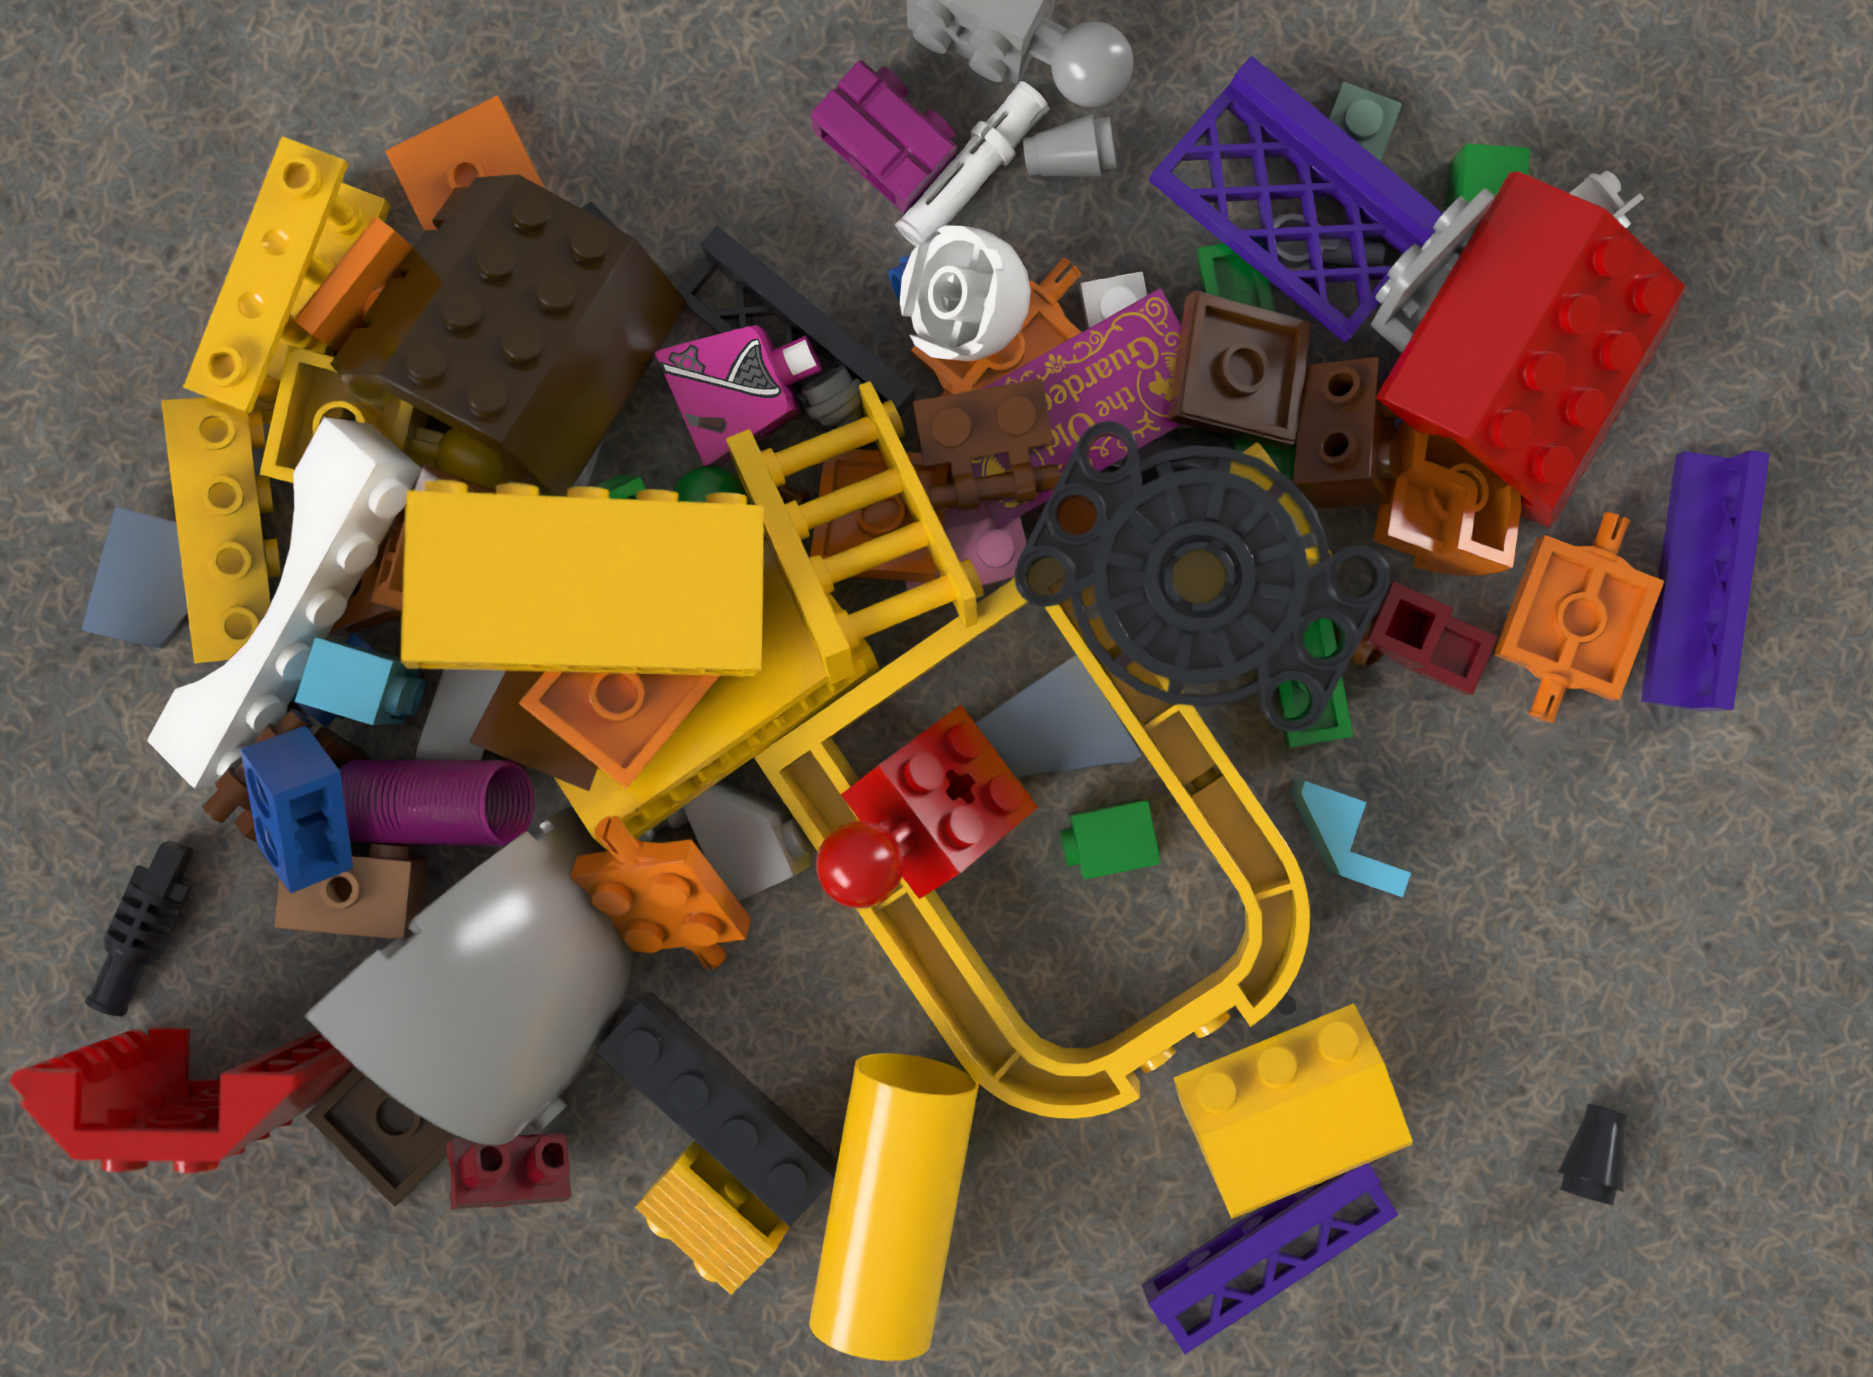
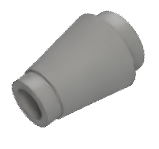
(1072, 149)

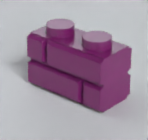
(884, 134)

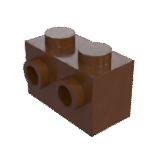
(1345, 435)

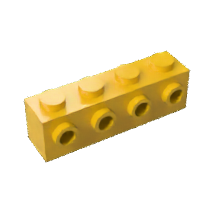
(220, 522)

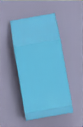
(1333, 826)

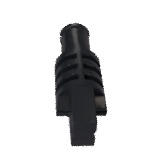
(141, 927)

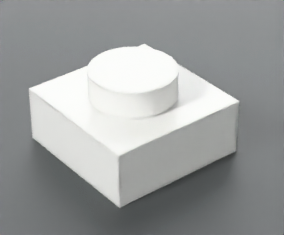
(1110, 295)

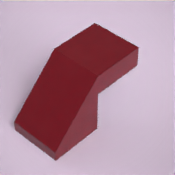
(1428, 640)

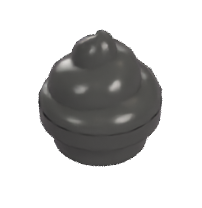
(833, 397)

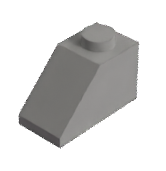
(748, 838)

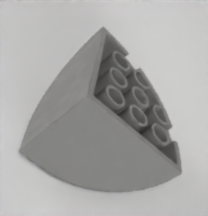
(491, 992)

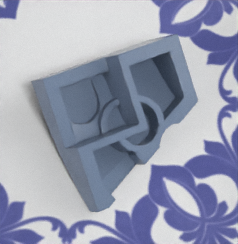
(138, 582)
(1058, 725)

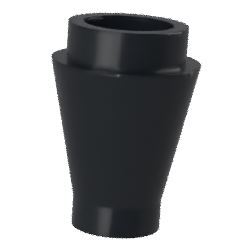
(1596, 1156)

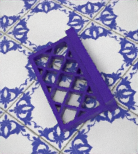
(1319, 153)

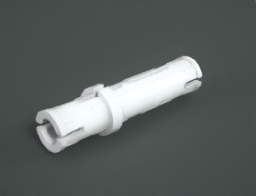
(988, 148)

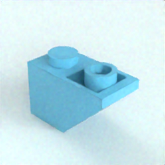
(360, 683)

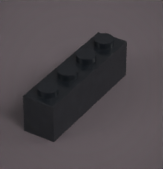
(719, 1108)

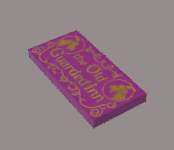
(1104, 374)

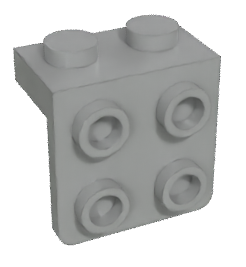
(1423, 270)

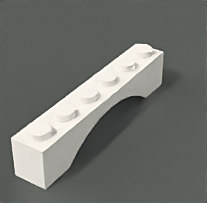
(344, 504)

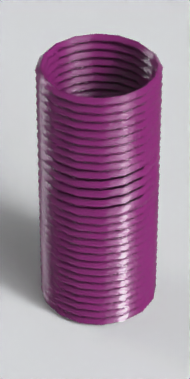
(437, 801)

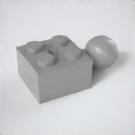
(1001, 36)

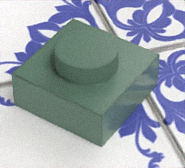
(1365, 117)

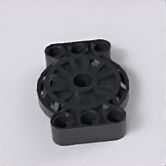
(1266, 589)

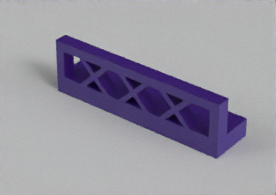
(1692, 643)
(1260, 1238)

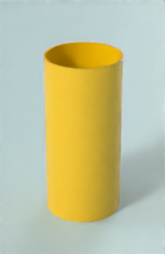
(893, 1206)

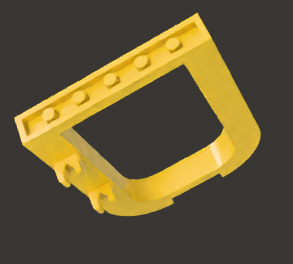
(942, 962)

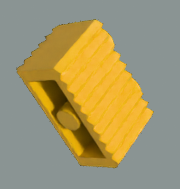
(712, 1218)

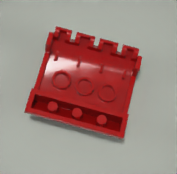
(1536, 340)
(135, 1102)

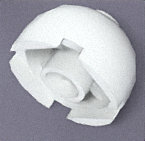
(964, 294)

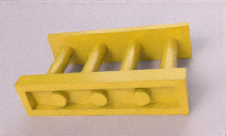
(286, 252)
(813, 577)

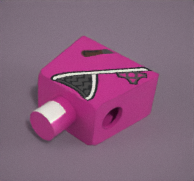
(736, 385)

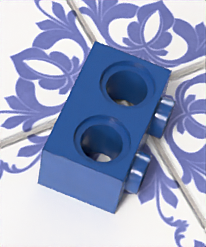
(297, 808)

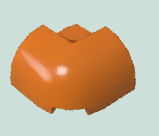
(1448, 508)

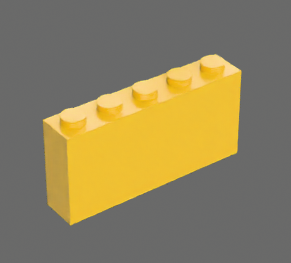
(582, 582)
(730, 721)

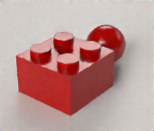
(922, 815)

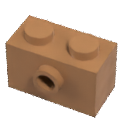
(369, 900)

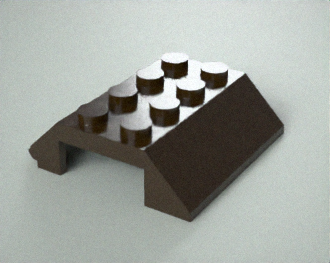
(516, 328)

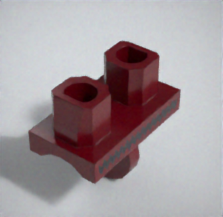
(513, 1173)

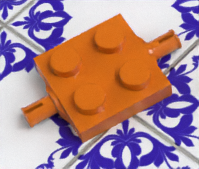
(1041, 331)
(1578, 617)
(661, 894)

